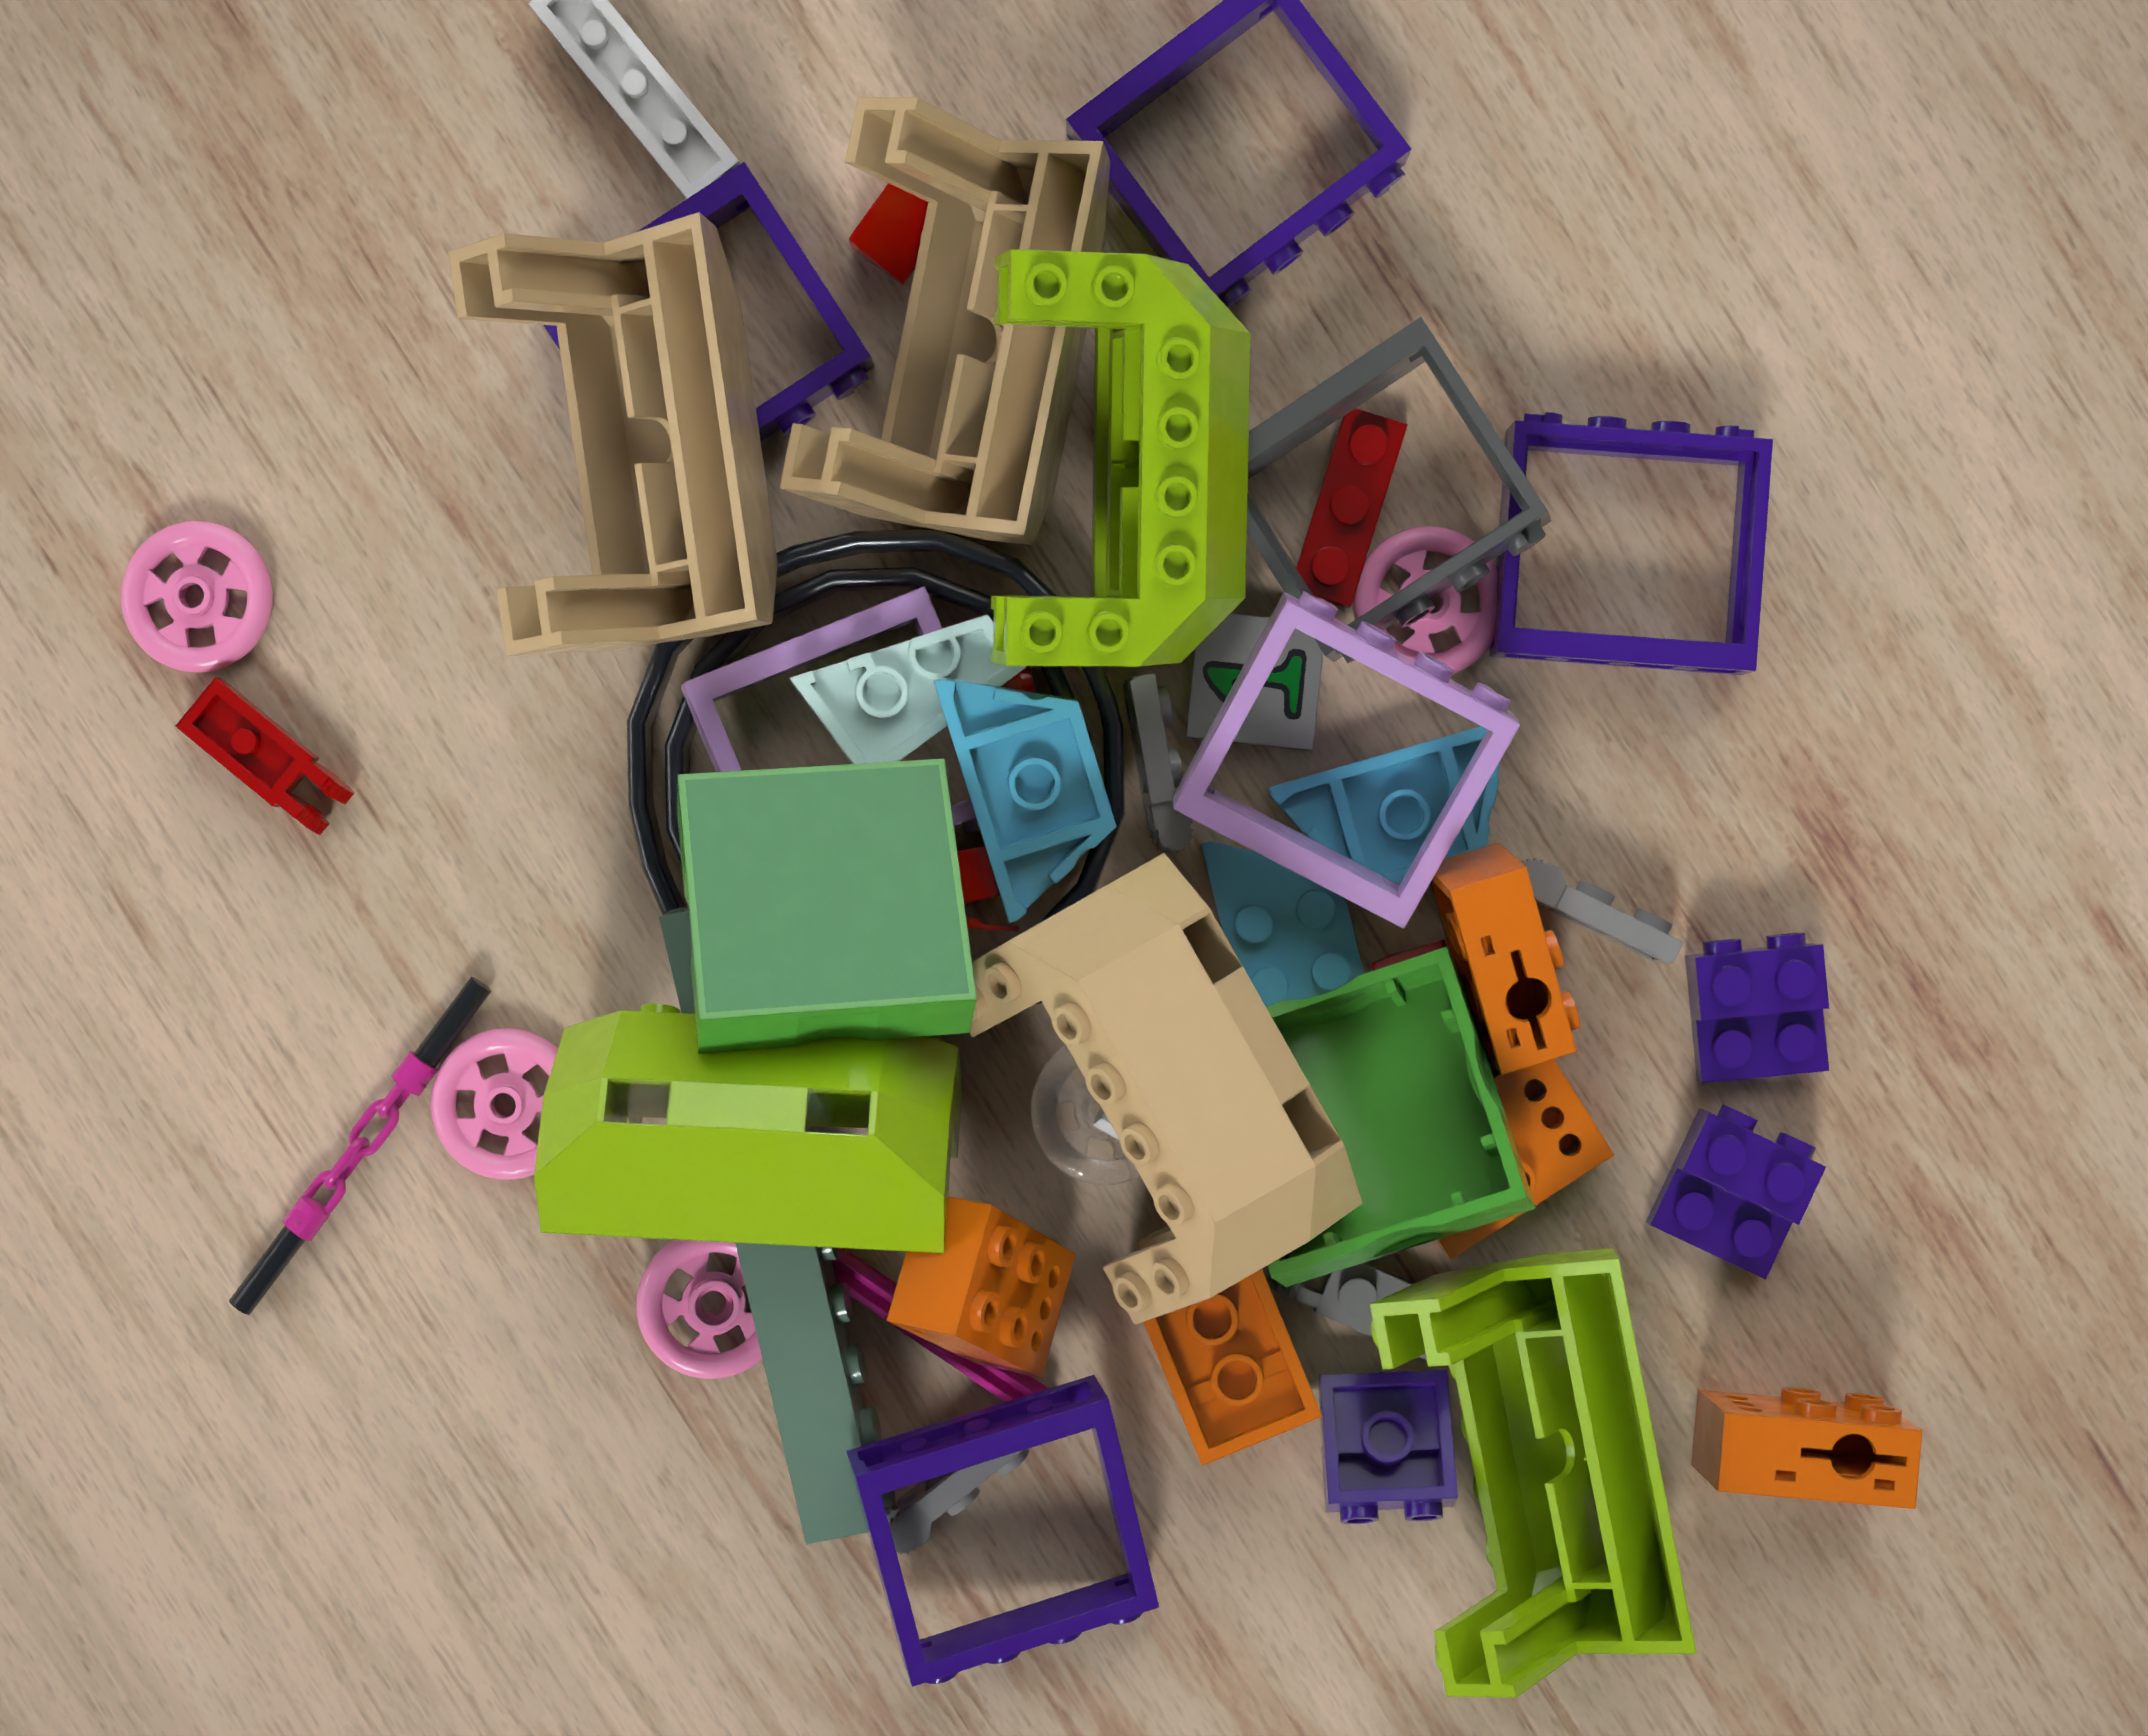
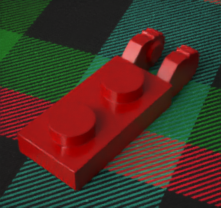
(259, 752)

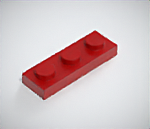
(1349, 505)

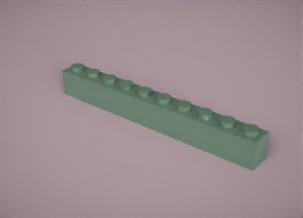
(803, 1345)

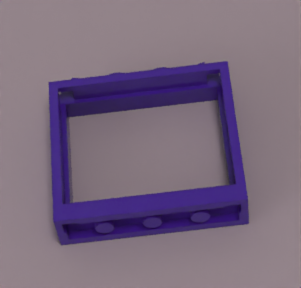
(1182, 57)
(838, 376)
(1663, 442)
(975, 1440)

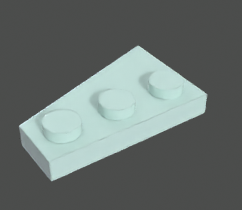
(887, 699)

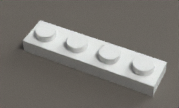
(639, 91)

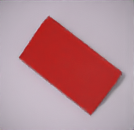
(891, 232)

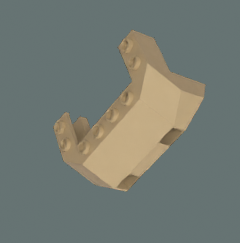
(971, 403)
(656, 434)
(1186, 1079)

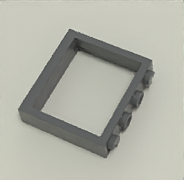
(1343, 394)

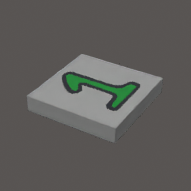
(1286, 704)

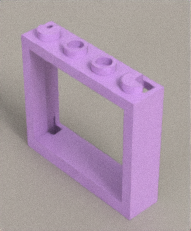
(798, 652)
(1298, 852)

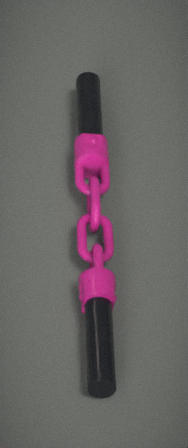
(308, 1214)

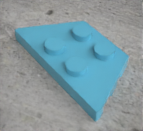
(1027, 782)
(1388, 803)
(1281, 925)

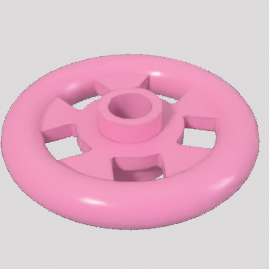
(1408, 552)
(232, 635)
(463, 1072)
(658, 1310)

